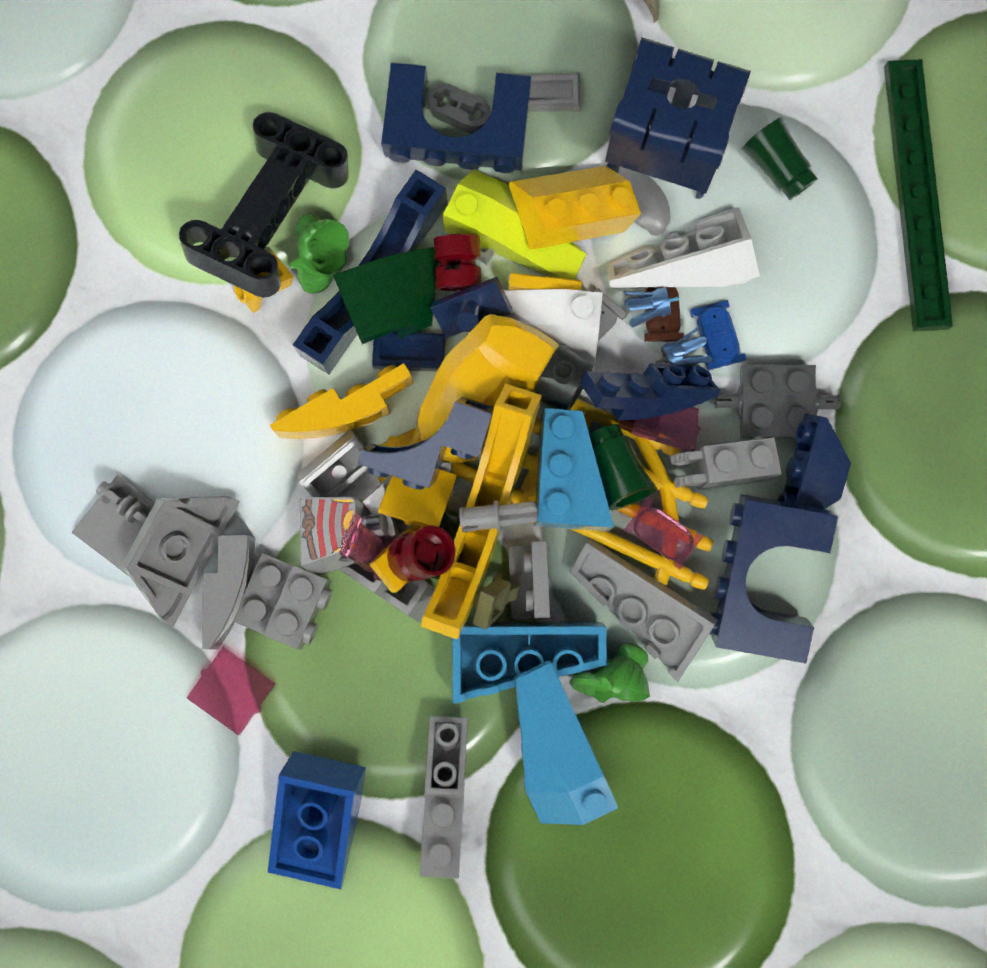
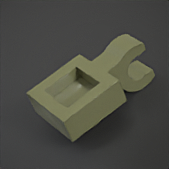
(492, 600)

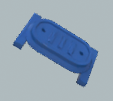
(719, 335)

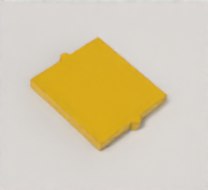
(418, 506)

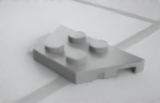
(175, 549)

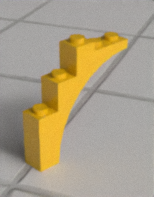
(494, 481)

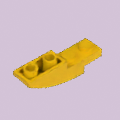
(330, 416)

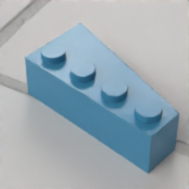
(493, 657)

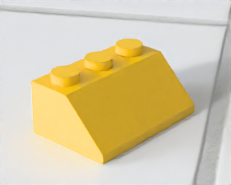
(574, 206)

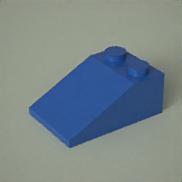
(315, 819)

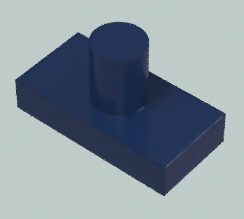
(469, 306)

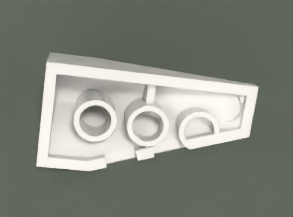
(708, 256)
(562, 315)

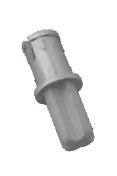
(497, 516)

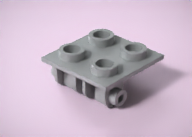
(114, 520)

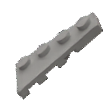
(655, 614)

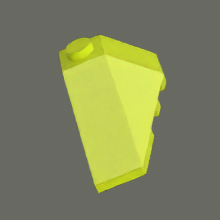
(488, 210)

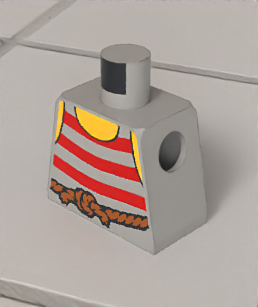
(323, 526)

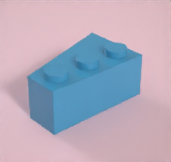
(568, 475)

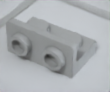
(530, 568)

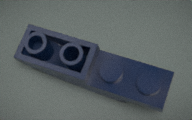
(656, 393)

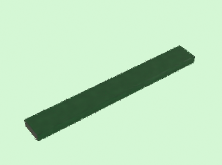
(918, 196)

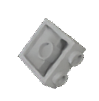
(283, 602)

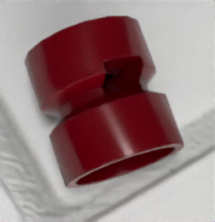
(453, 250)
(421, 554)

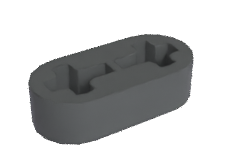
(460, 107)

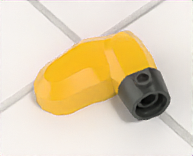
(497, 354)

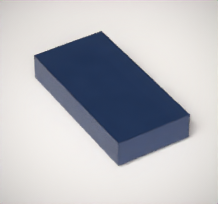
(416, 351)

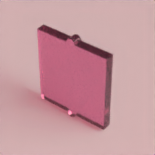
(674, 429)
(231, 691)

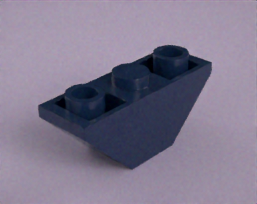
(818, 466)

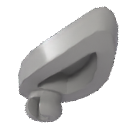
(651, 201)

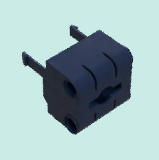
(668, 137)

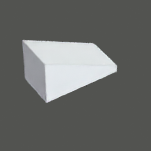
(373, 502)

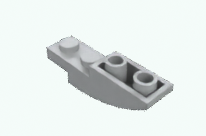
(444, 797)

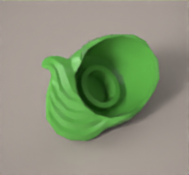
(319, 251)
(620, 678)

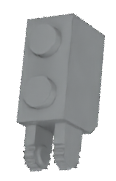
(729, 464)

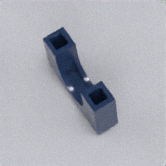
(495, 145)
(757, 528)

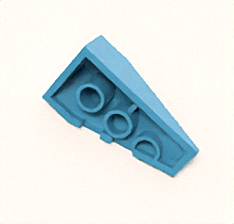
(557, 759)

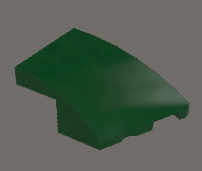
(390, 294)

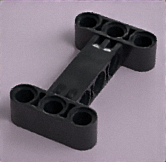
(265, 204)

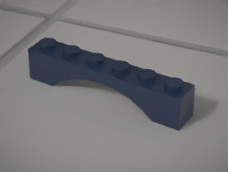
(406, 226)

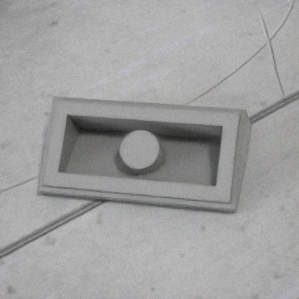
(334, 467)

